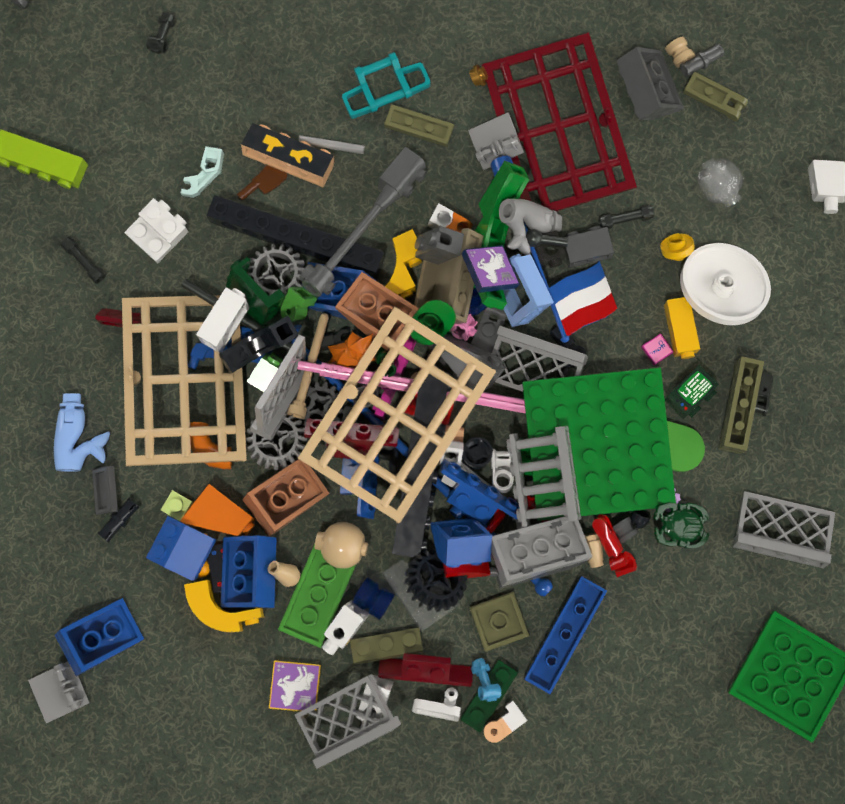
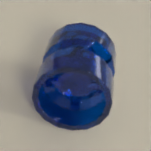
(373, 598)

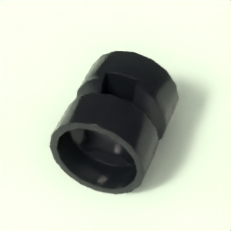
(477, 453)

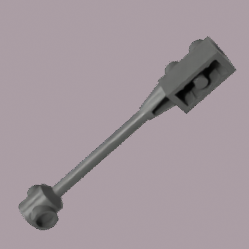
(394, 184)

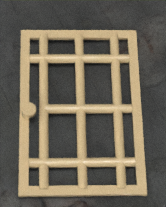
(183, 378)
(397, 414)

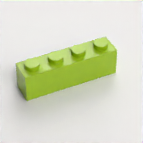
(41, 160)

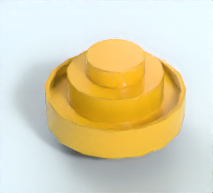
(677, 246)

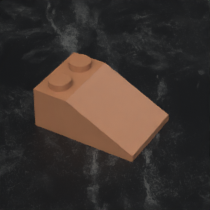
(370, 304)
(285, 496)

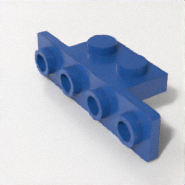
(368, 482)
(474, 496)

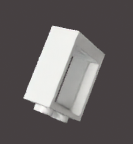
(223, 319)

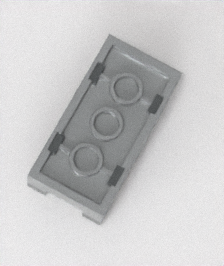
(538, 551)

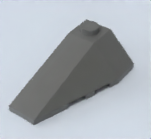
(458, 366)

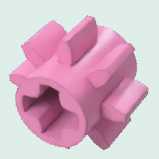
(464, 330)

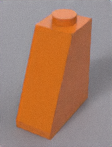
(219, 514)

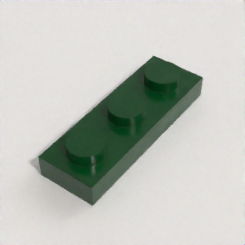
(480, 711)

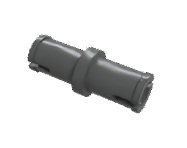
(702, 60)

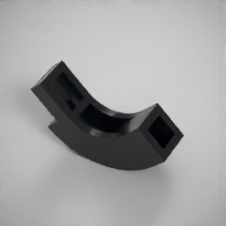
(258, 344)

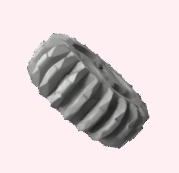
(284, 270)
(286, 437)

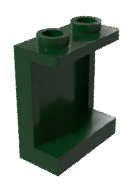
(261, 306)

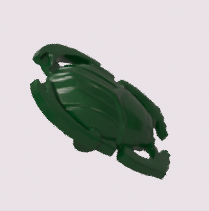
(681, 525)

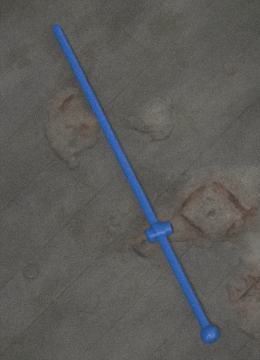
(542, 586)

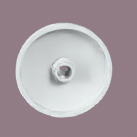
(725, 284)

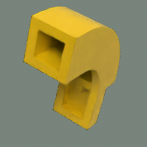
(205, 608)

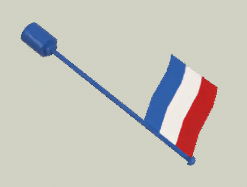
(577, 298)

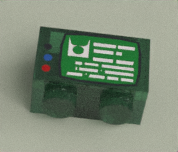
(691, 392)

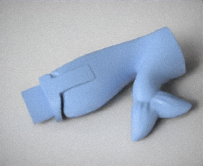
(68, 430)

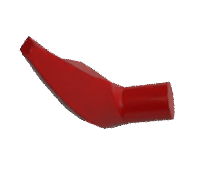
(498, 517)

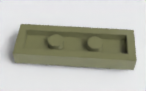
(419, 125)
(386, 646)

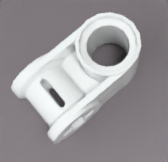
(501, 467)

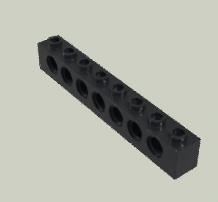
(292, 234)

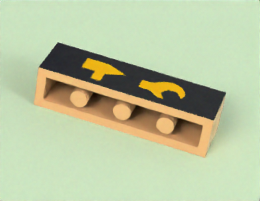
(288, 154)

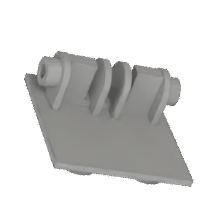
(495, 140)
(58, 692)

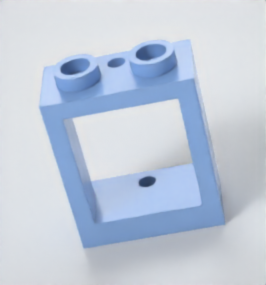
(535, 288)

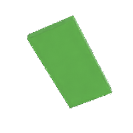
(315, 599)

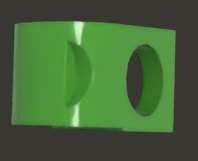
(296, 303)

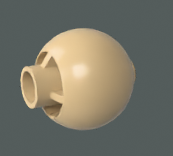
(342, 545)

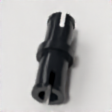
(118, 520)

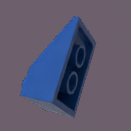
(343, 280)
(98, 637)

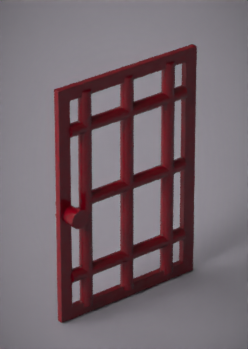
(606, 119)

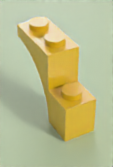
(401, 281)

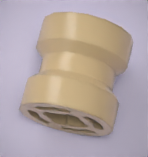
(679, 51)

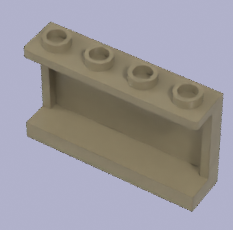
(449, 280)

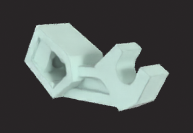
(207, 175)

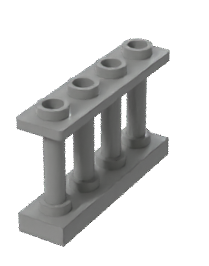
(562, 462)

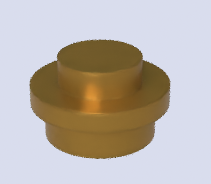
(478, 75)

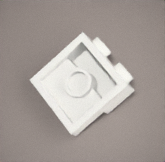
(157, 230)

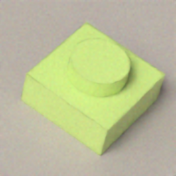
(176, 505)

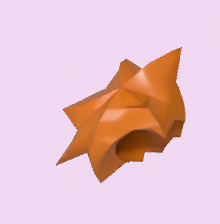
(351, 351)

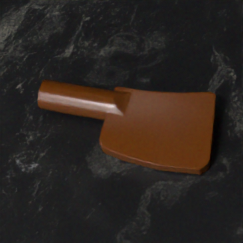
(265, 181)

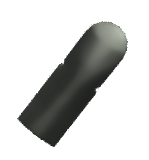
(764, 393)

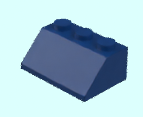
(246, 573)

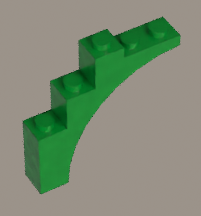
(506, 185)

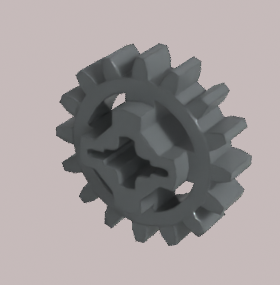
(315, 398)

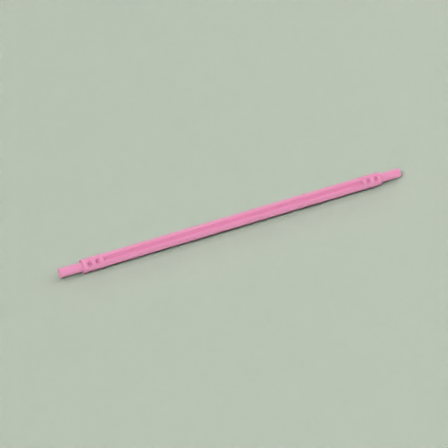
(403, 384)

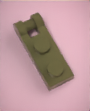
(715, 96)

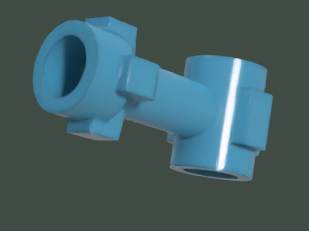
(487, 691)

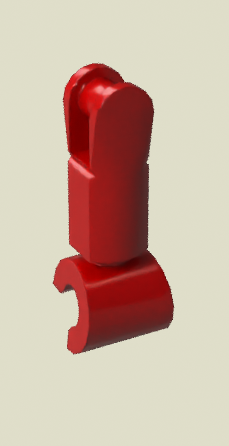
(620, 562)

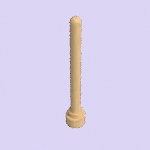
(298, 407)

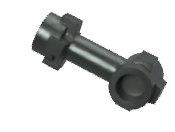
(158, 44)

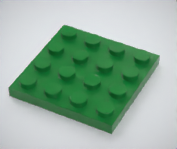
(791, 676)

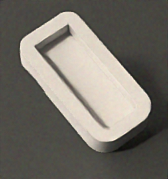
(439, 710)

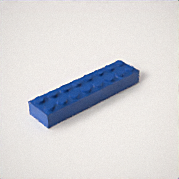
(565, 635)

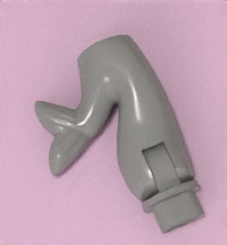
(535, 216)

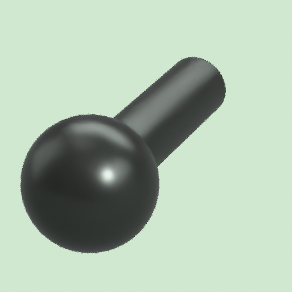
(536, 238)

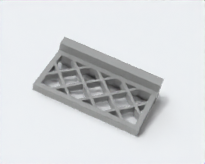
(535, 346)
(280, 392)
(784, 549)
(350, 741)

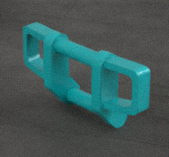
(399, 72)

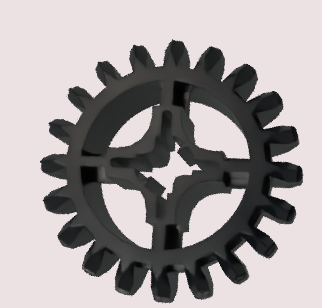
(444, 595)

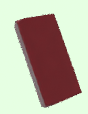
(114, 317)

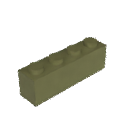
(741, 405)

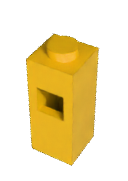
(681, 328)

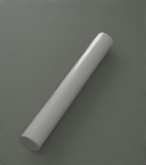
(335, 145)

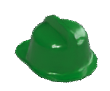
(436, 316)

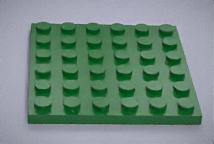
(614, 437)

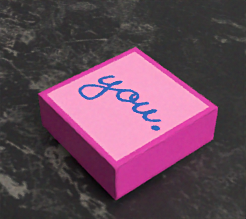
(657, 349)

